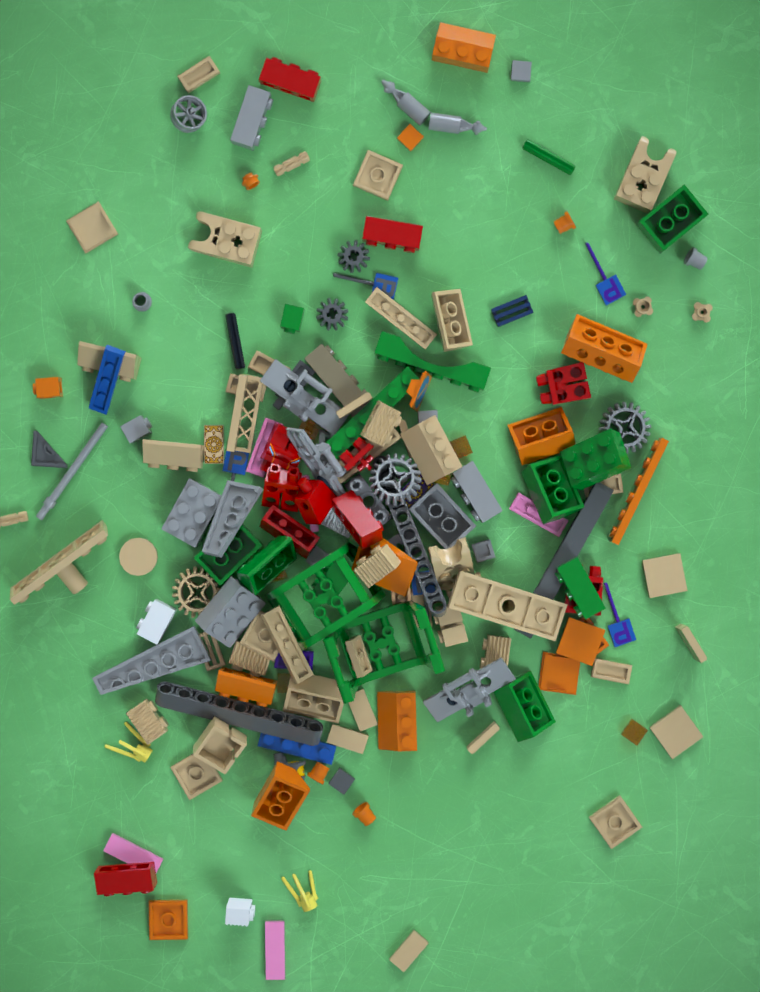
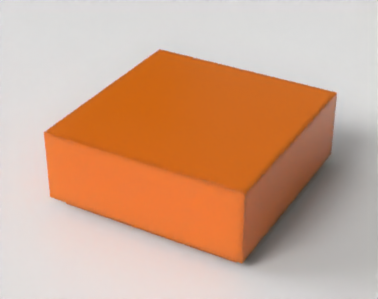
(410, 137)

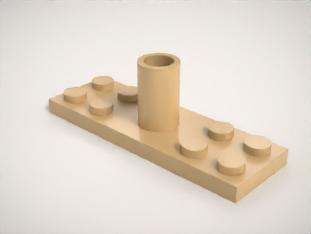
(61, 565)
(520, 608)

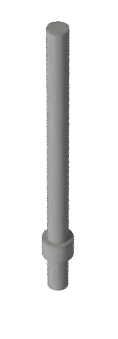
(50, 502)

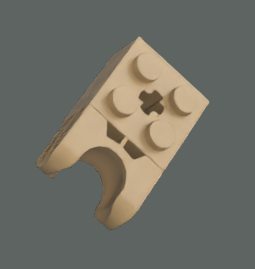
(645, 172)
(222, 238)
(449, 561)

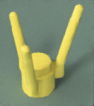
(140, 753)
(306, 900)

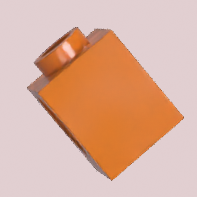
(48, 387)

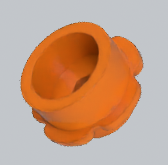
(250, 181)

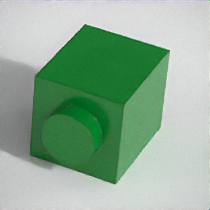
(292, 318)

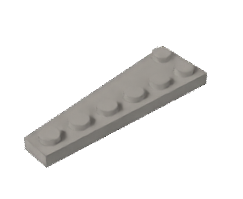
(167, 657)

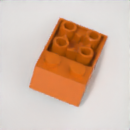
(401, 577)

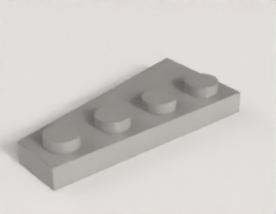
(230, 514)

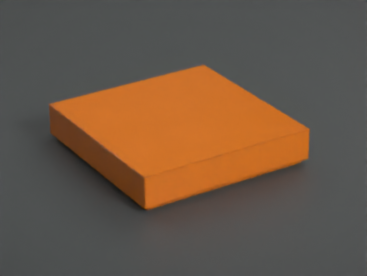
(580, 641)
(168, 919)

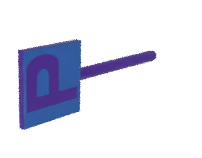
(610, 288)
(621, 631)

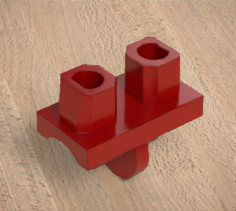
(350, 460)

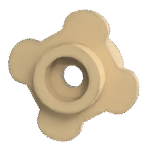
(639, 302)
(698, 307)

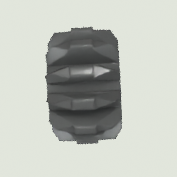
(350, 263)
(326, 311)

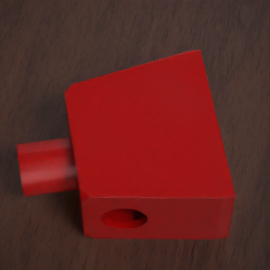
(314, 500)

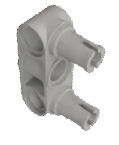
(362, 489)

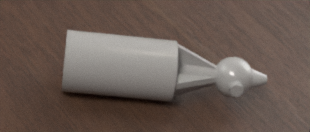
(407, 103)
(453, 124)

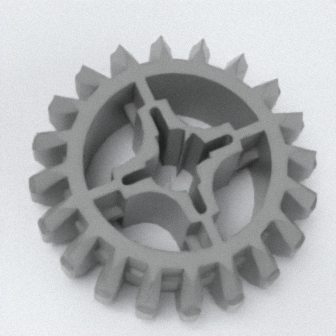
(616, 422)
(401, 476)

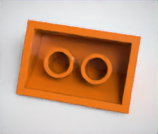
(463, 47)
(541, 436)
(245, 686)
(397, 720)
(280, 796)

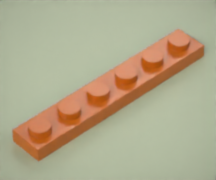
(641, 484)

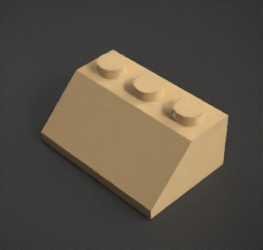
(451, 319)
(91, 356)
(431, 450)
(173, 455)
(315, 698)

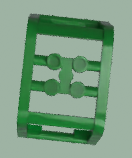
(278, 598)
(433, 660)

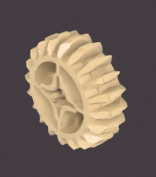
(191, 585)

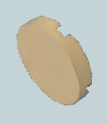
(138, 556)

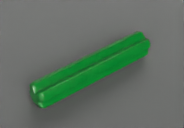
(548, 157)

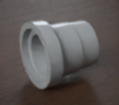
(695, 259)
(146, 306)

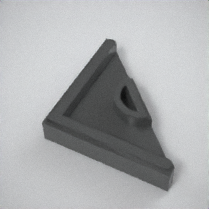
(44, 454)

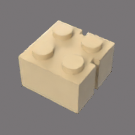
(451, 627)
(217, 745)

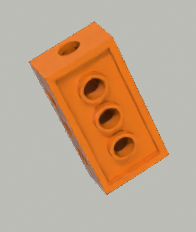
(596, 347)

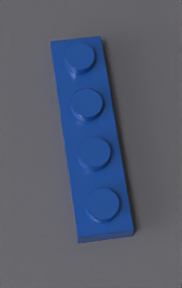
(106, 379)
(322, 752)

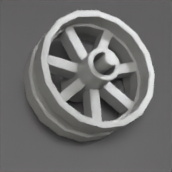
(188, 114)

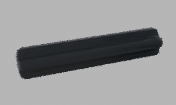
(235, 341)

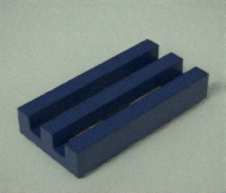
(527, 304)

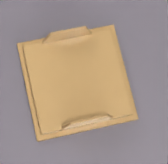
(92, 227)

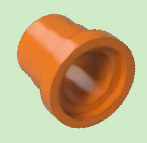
(564, 223)
(318, 772)
(364, 814)

